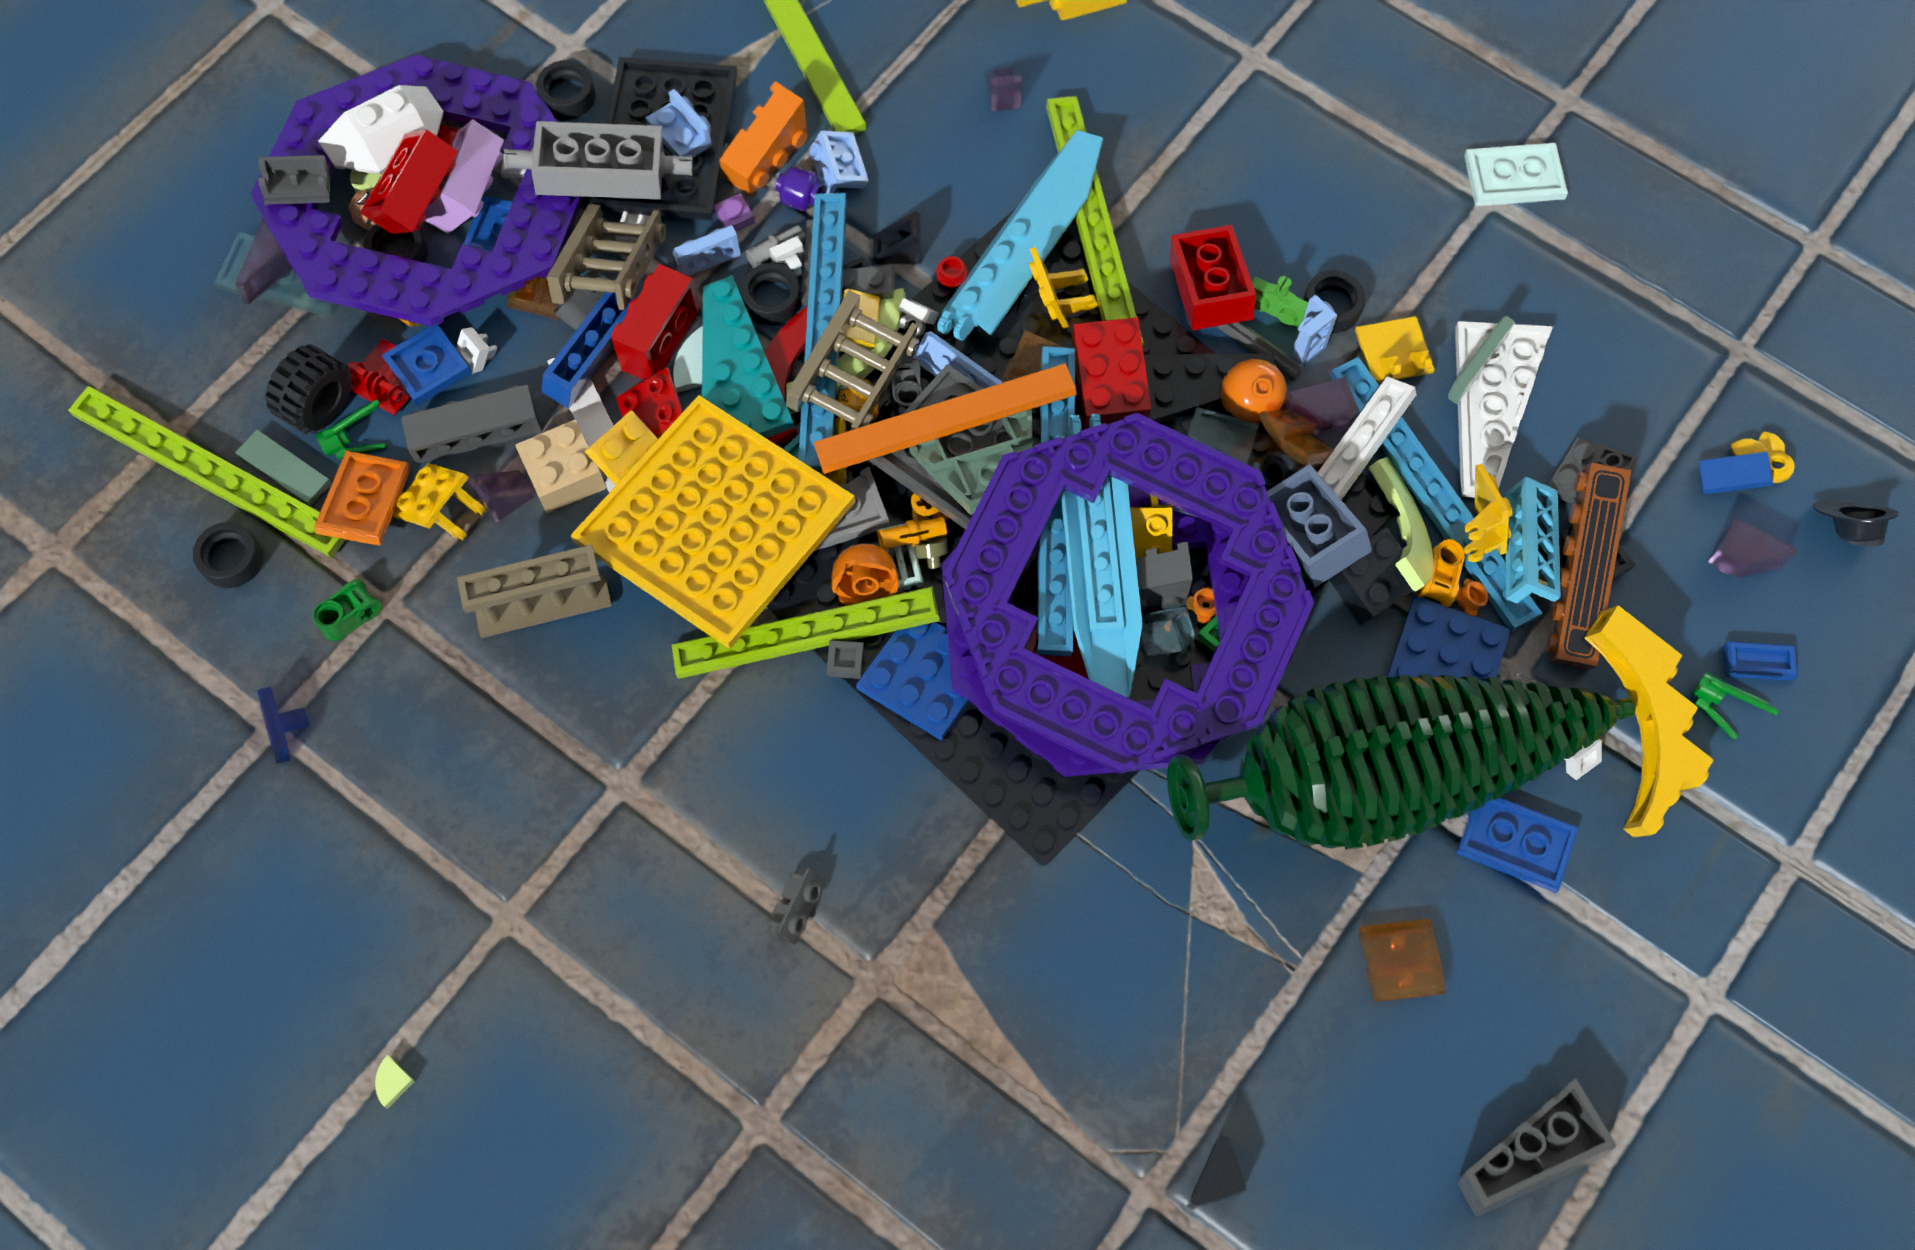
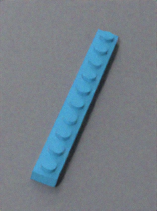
(823, 302)
(1439, 500)
(1053, 592)

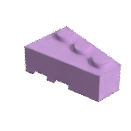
(470, 178)

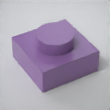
(734, 212)

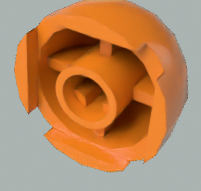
(1253, 388)
(864, 574)

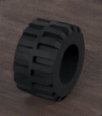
(308, 389)

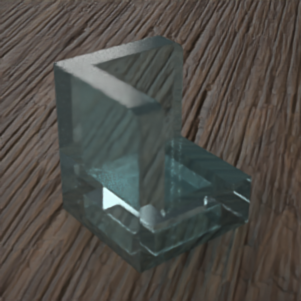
(1167, 631)

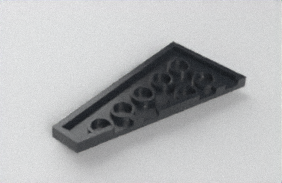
(1189, 381)

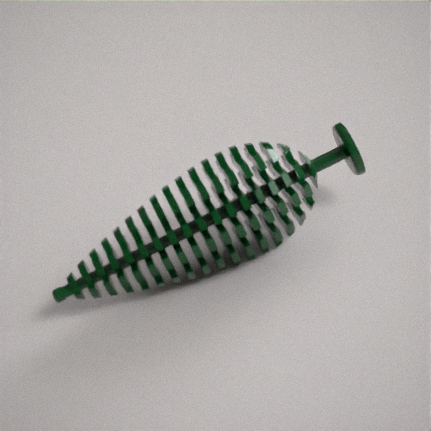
(1395, 755)

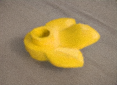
(1776, 453)

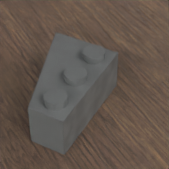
(1164, 578)

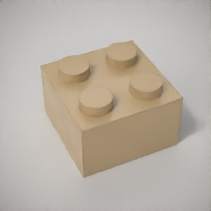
(560, 466)

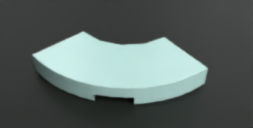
(688, 363)

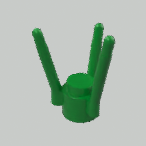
(334, 439)
(1714, 689)

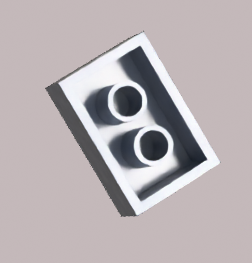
(1318, 526)

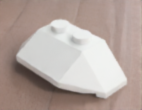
(371, 131)

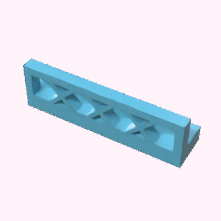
(1522, 554)

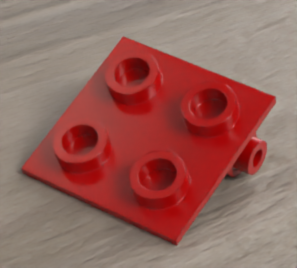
(376, 381)
(653, 402)

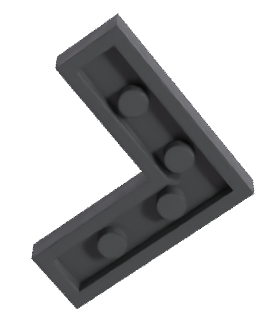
(869, 280)

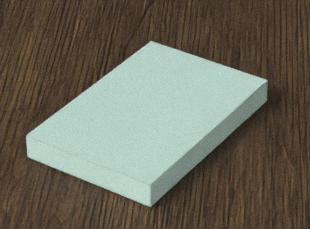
(1515, 174)

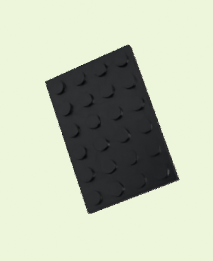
(644, 88)

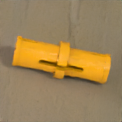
(911, 533)

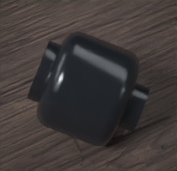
(1279, 467)

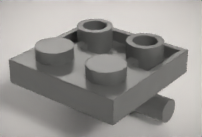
(1581, 455)

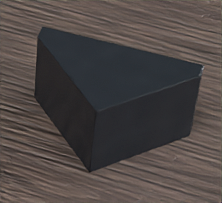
(899, 242)
(1219, 1177)

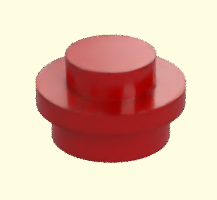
(951, 271)

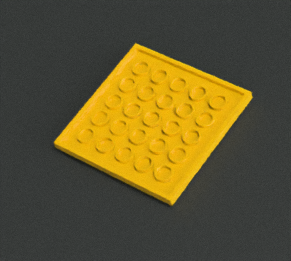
(714, 520)

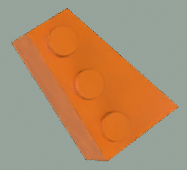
(767, 142)

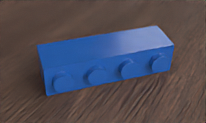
(583, 352)

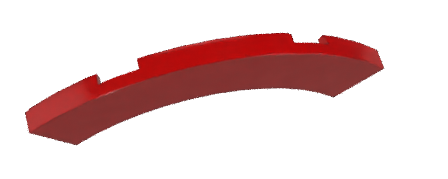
(781, 357)

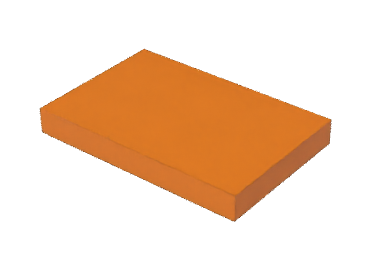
(362, 498)

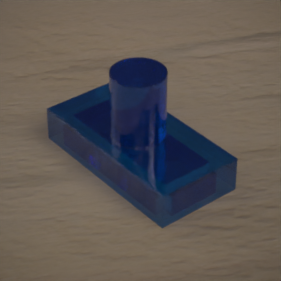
(280, 723)

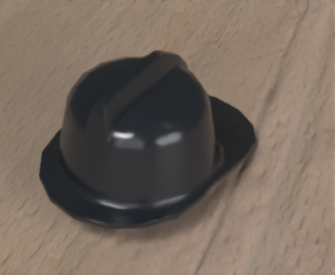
(1858, 523)

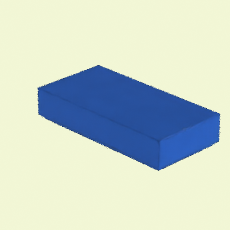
(1735, 473)
(1760, 660)

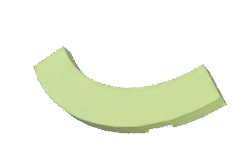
(888, 316)
(1417, 557)

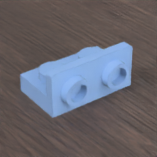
(682, 128)
(838, 161)
(707, 251)
(1314, 330)

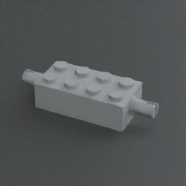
(598, 160)

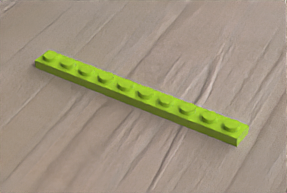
(1094, 224)
(203, 468)

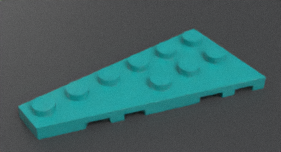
(735, 365)

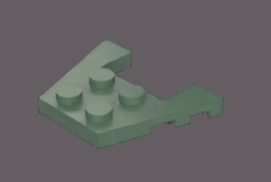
(969, 474)

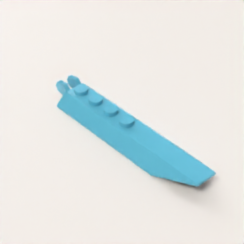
(1037, 223)
(1103, 579)

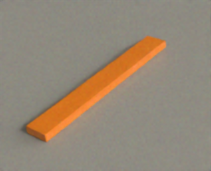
(944, 418)

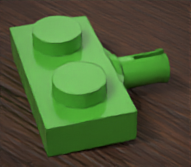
(1279, 301)

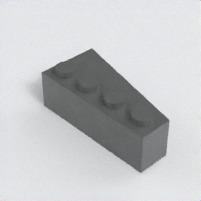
(1544, 1148)

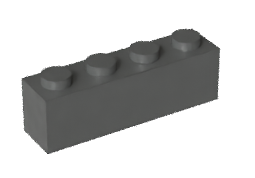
(471, 423)

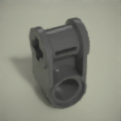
(579, 303)
(906, 384)

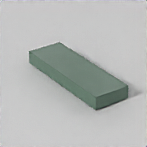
(1480, 359)
(283, 468)

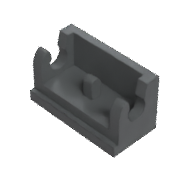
(294, 179)

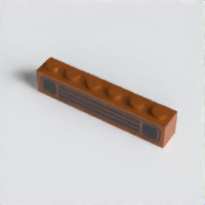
(1589, 563)

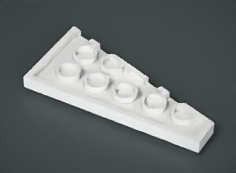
(1497, 398)

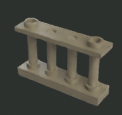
(586, 241)
(835, 340)
(535, 591)

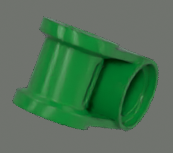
(348, 609)

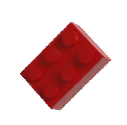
(410, 182)
(1212, 277)
(656, 322)
(1110, 370)

